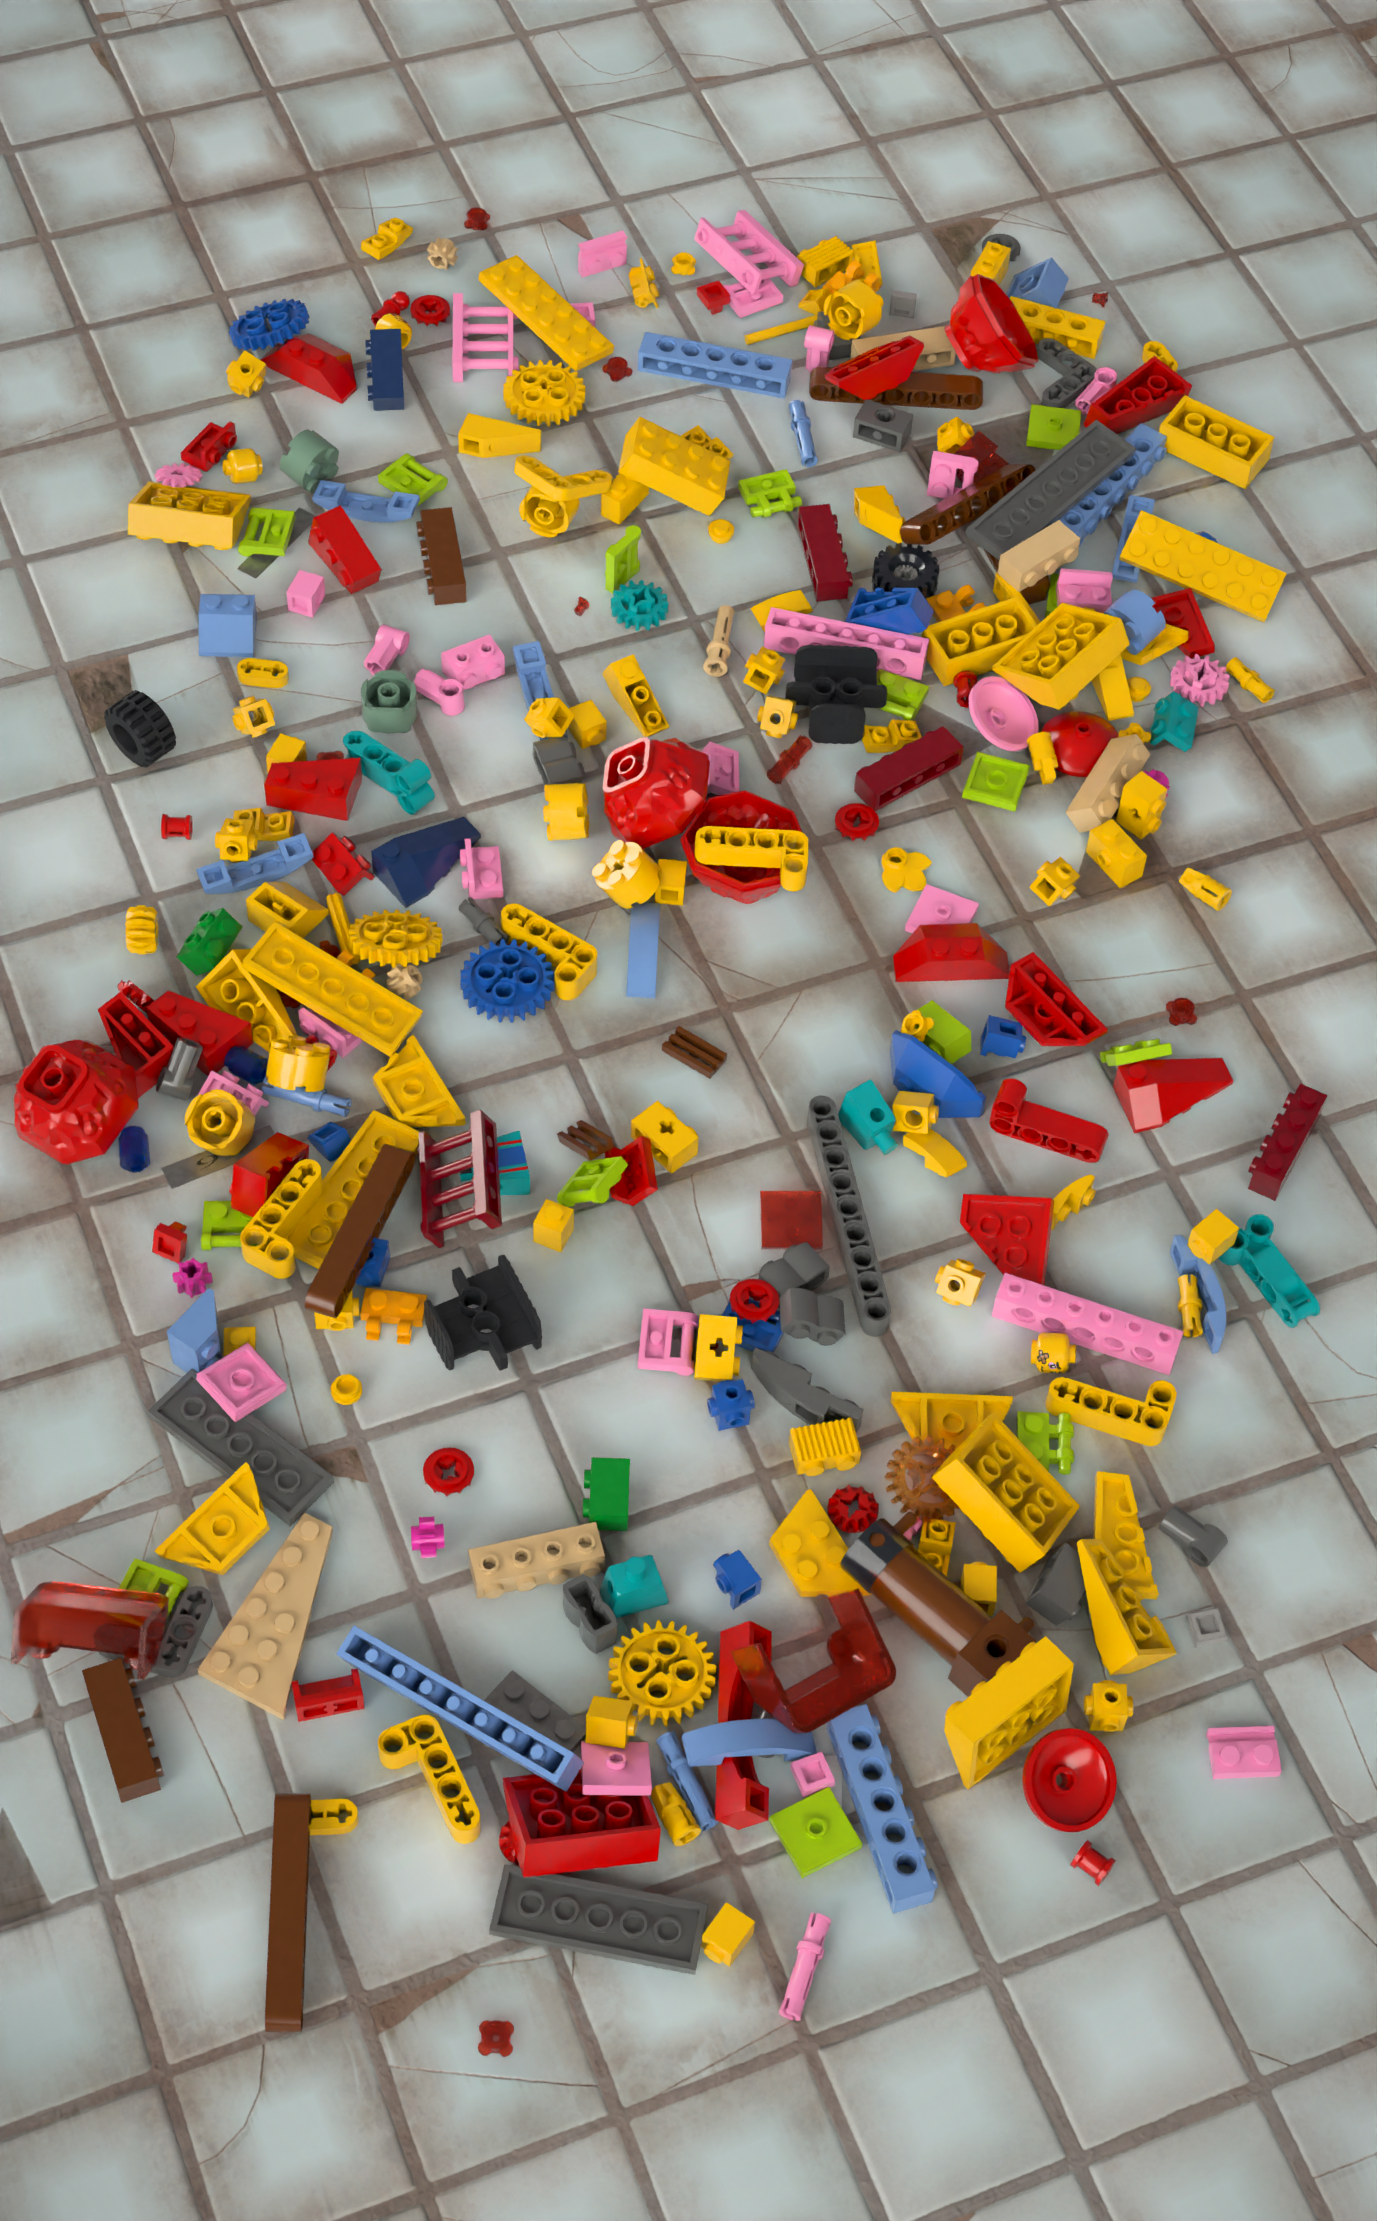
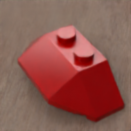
(314, 365)
(877, 368)
(950, 954)
(1048, 1006)

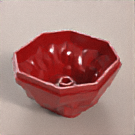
(989, 329)
(654, 789)
(739, 811)
(74, 1100)

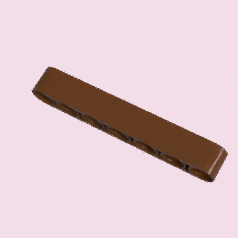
(920, 390)
(963, 505)
(362, 1224)
(288, 1913)

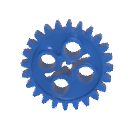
(285, 320)
(510, 973)

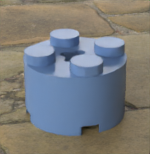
(1139, 619)

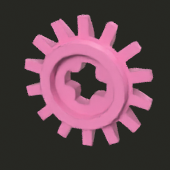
(178, 475)

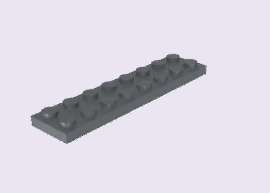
(1051, 489)

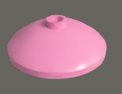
(1002, 713)

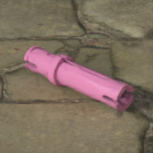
(809, 1954)

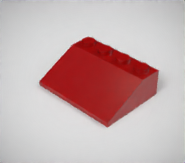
(577, 1831)

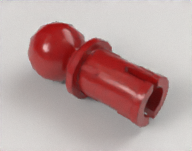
(397, 303)

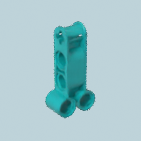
(391, 771)
(1271, 1271)

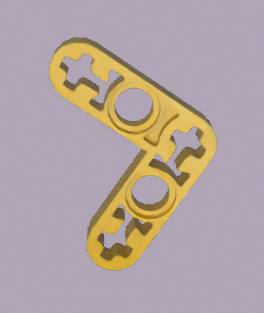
(560, 487)

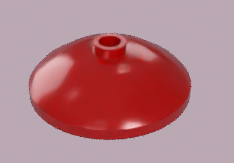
(1079, 740)
(1086, 1782)

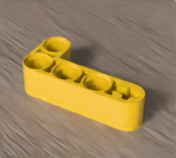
(756, 849)
(570, 955)
(303, 1186)
(1065, 1391)
(438, 1779)

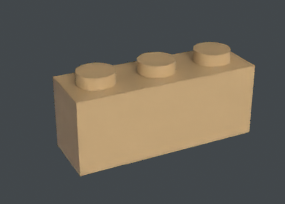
(1039, 556)

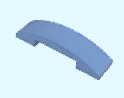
(1135, 504)
(365, 506)
(532, 673)
(267, 867)
(643, 950)
(1208, 1288)
(745, 1738)

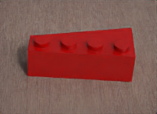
(1139, 397)

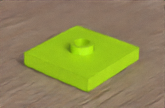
(1052, 426)
(996, 781)
(815, 1832)

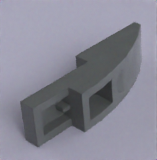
(792, 1389)

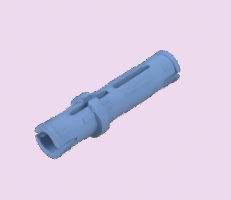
(801, 426)
(318, 1100)
(686, 1780)

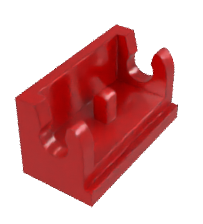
(328, 1697)

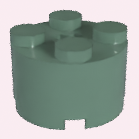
(310, 460)
(389, 702)

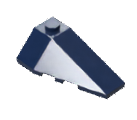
(418, 860)

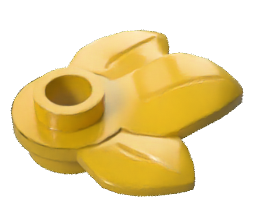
(906, 871)

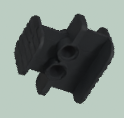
(837, 688)
(501, 1308)

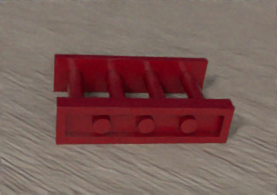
(484, 1183)

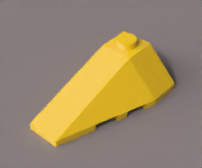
(248, 998)
(1120, 1624)

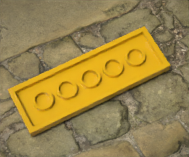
(546, 312)
(1202, 566)
(332, 989)
(323, 1219)

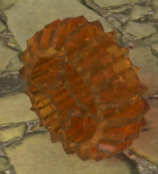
(917, 1471)

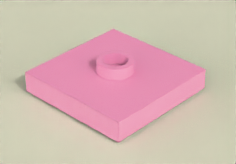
(940, 907)
(241, 1382)
(616, 1770)

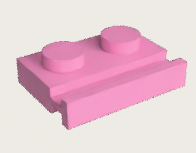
(602, 253)
(1243, 1752)

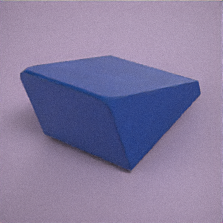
(330, 1140)

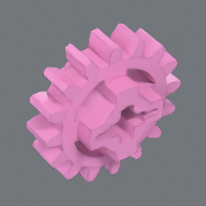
(1212, 682)

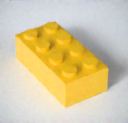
(1216, 442)
(674, 466)
(976, 638)

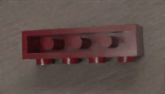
(823, 552)
(908, 768)
(1287, 1141)

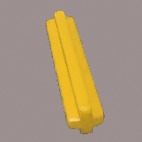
(340, 923)

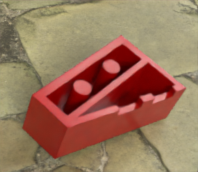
(343, 550)
(315, 786)
(213, 1029)
(135, 1040)
(263, 1170)

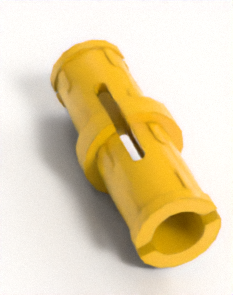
(1250, 680)
(1190, 1306)

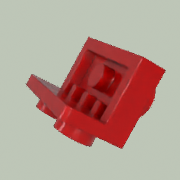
(210, 446)
(340, 863)
(639, 1176)

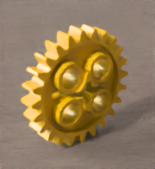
(544, 393)
(395, 938)
(644, 1650)

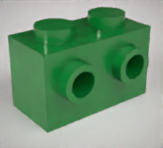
(209, 941)
(608, 1493)

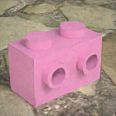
(474, 662)

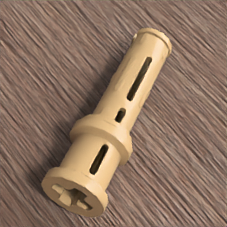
(718, 648)

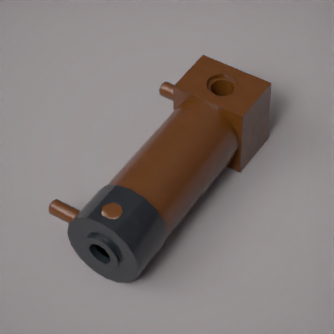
(933, 1605)

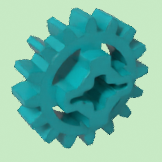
(639, 605)

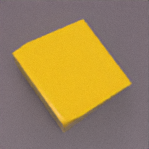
(814, 300)

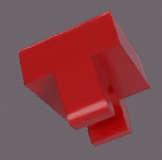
(713, 296)
(170, 1241)

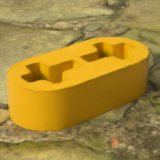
(1156, 348)
(262, 673)
(329, 1823)

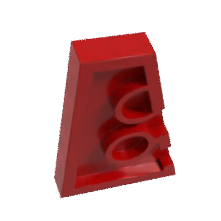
(1183, 612)

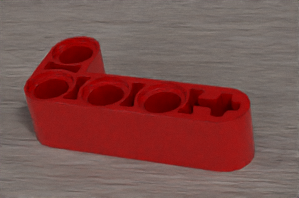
(1044, 1126)

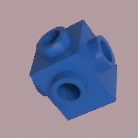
(730, 1404)

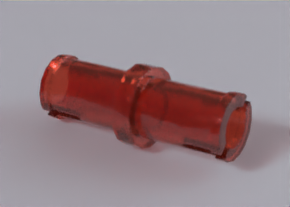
(789, 759)

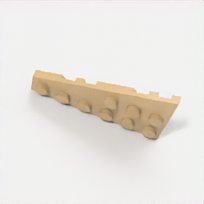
(267, 1634)

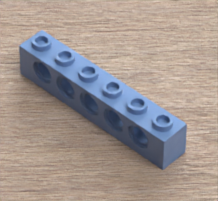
(714, 365)
(901, 1889)

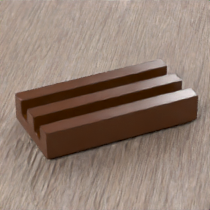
(697, 1049)
(589, 1136)

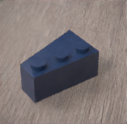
(385, 369)

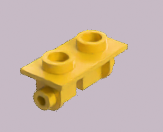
(643, 288)

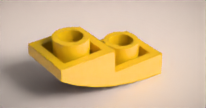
(389, 238)
(700, 437)
(790, 601)
(891, 738)
(268, 826)
(938, 1152)
(1073, 1198)
(937, 1542)

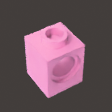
(306, 593)

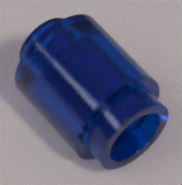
(246, 1064)
(134, 1149)

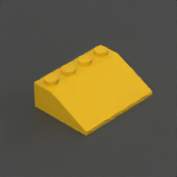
(188, 515)
(1063, 654)
(1006, 1493)
(1008, 1710)

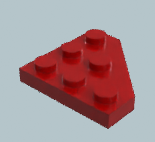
(1011, 1232)

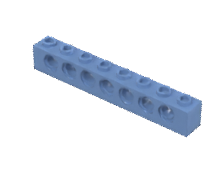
(1098, 503)
(460, 1708)

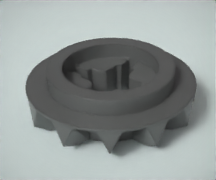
(1005, 240)

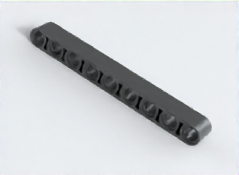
(848, 1226)

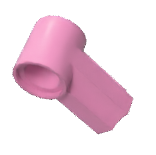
(818, 345)
(1104, 380)
(388, 644)
(444, 692)

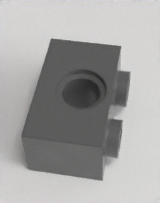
(883, 425)

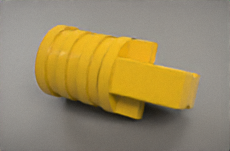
(1043, 756)
(1199, 885)
(674, 1814)

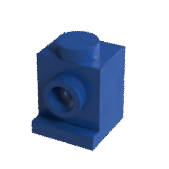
(1002, 1037)
(375, 1265)
(737, 1578)

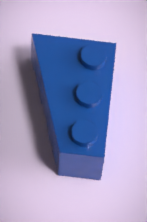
(896, 611)

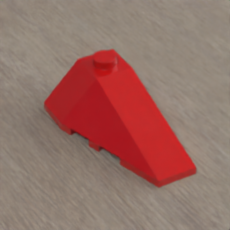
(1163, 1088)

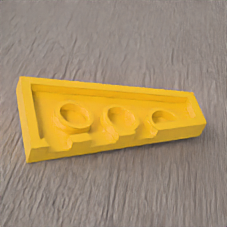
(1120, 1530)

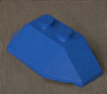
(924, 1071)

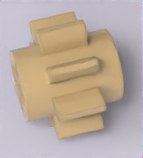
(442, 253)
(404, 981)

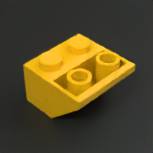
(285, 906)

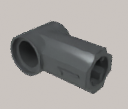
(178, 1077)
(1200, 1541)

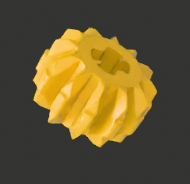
(141, 929)

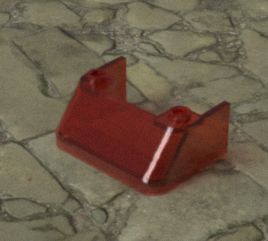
(92, 1621)
(857, 1671)

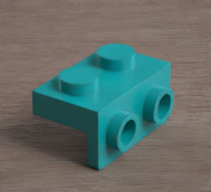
(1174, 721)

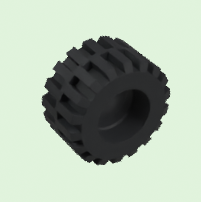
(140, 728)

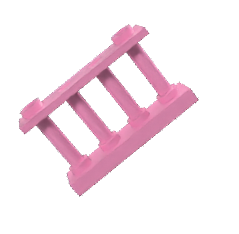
(759, 241)
(462, 345)

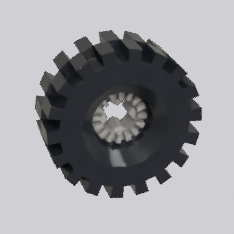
(906, 563)

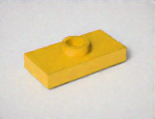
(867, 255)

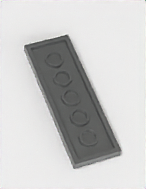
(283, 1474)
(599, 1920)

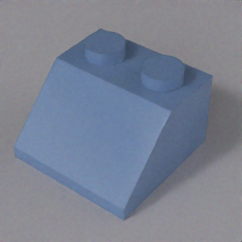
(1040, 284)
(227, 625)
(196, 1335)

